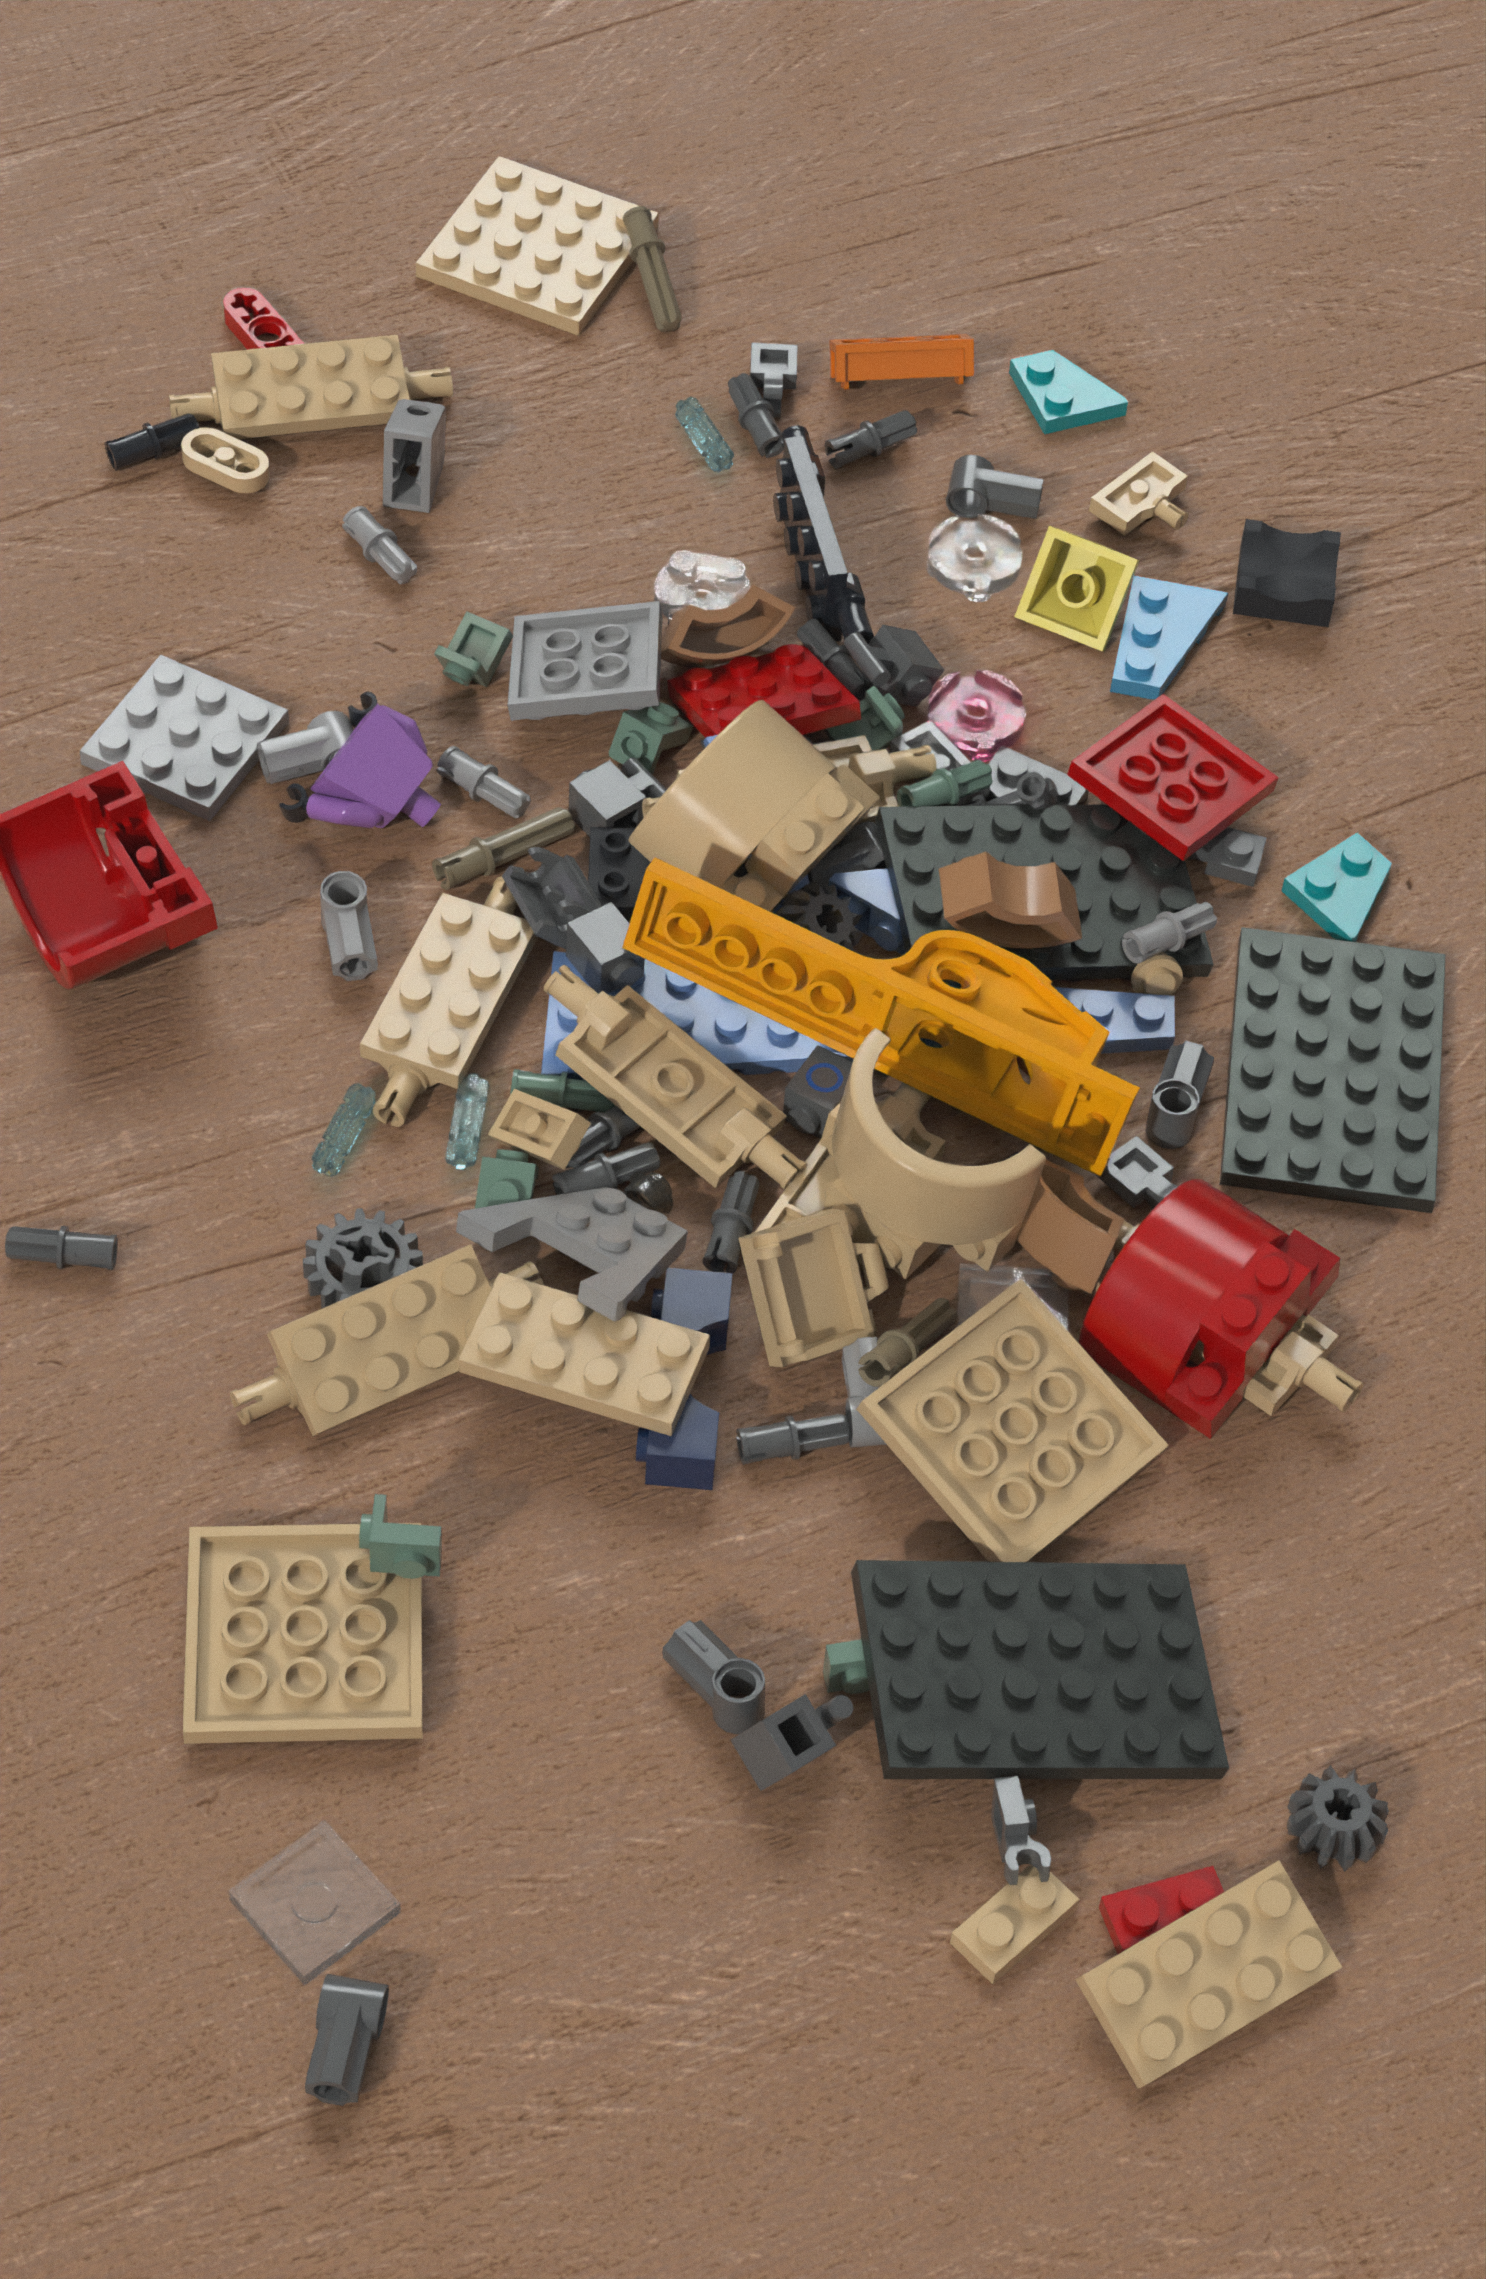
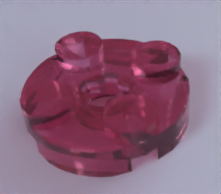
(977, 735)

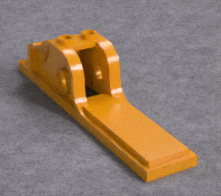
(987, 1028)

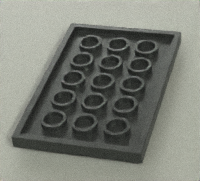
(1113, 865)
(1334, 1070)
(1036, 1671)

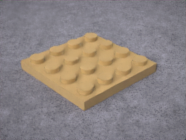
(533, 246)
(1012, 1427)
(298, 1638)

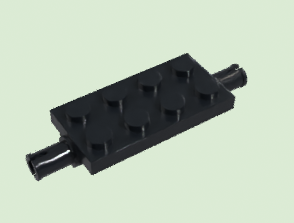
(832, 592)

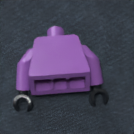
(370, 774)

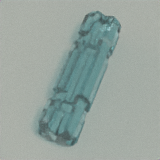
(704, 434)
(467, 1122)
(343, 1130)

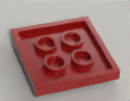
(787, 679)
(1172, 776)

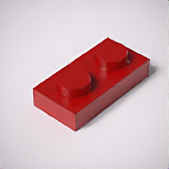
(1150, 1907)

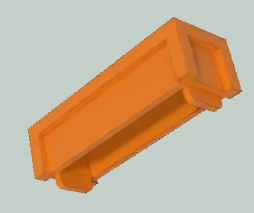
(901, 358)

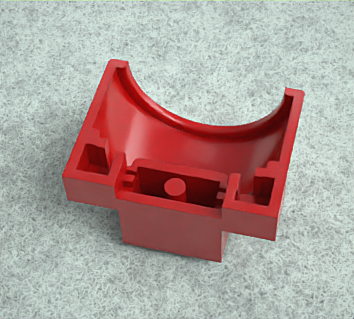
(93, 908)
(1205, 1275)

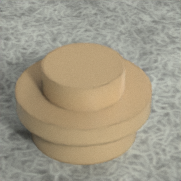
(1157, 975)

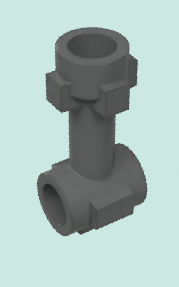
(1031, 790)

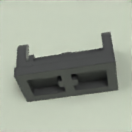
(551, 894)

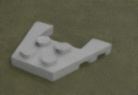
(594, 1228)

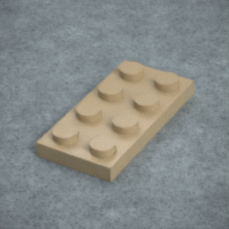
(575, 1356)
(1208, 1974)

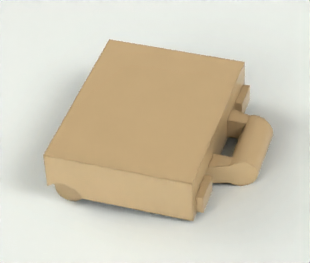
(811, 1286)

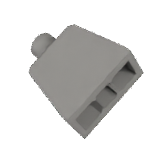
(413, 437)

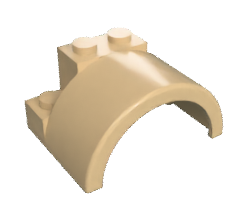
(759, 795)
(910, 1199)

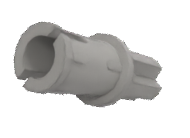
(379, 544)
(482, 782)
(1168, 932)

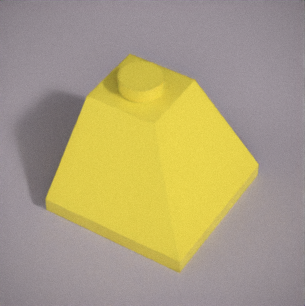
(1076, 588)

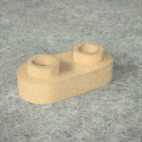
(225, 460)

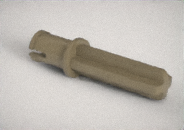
(648, 253)
(486, 854)
(902, 1346)

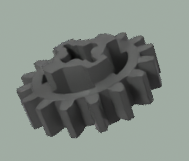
(358, 1256)

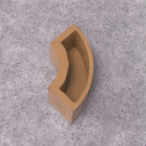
(718, 635)
(1010, 902)
(1068, 1229)

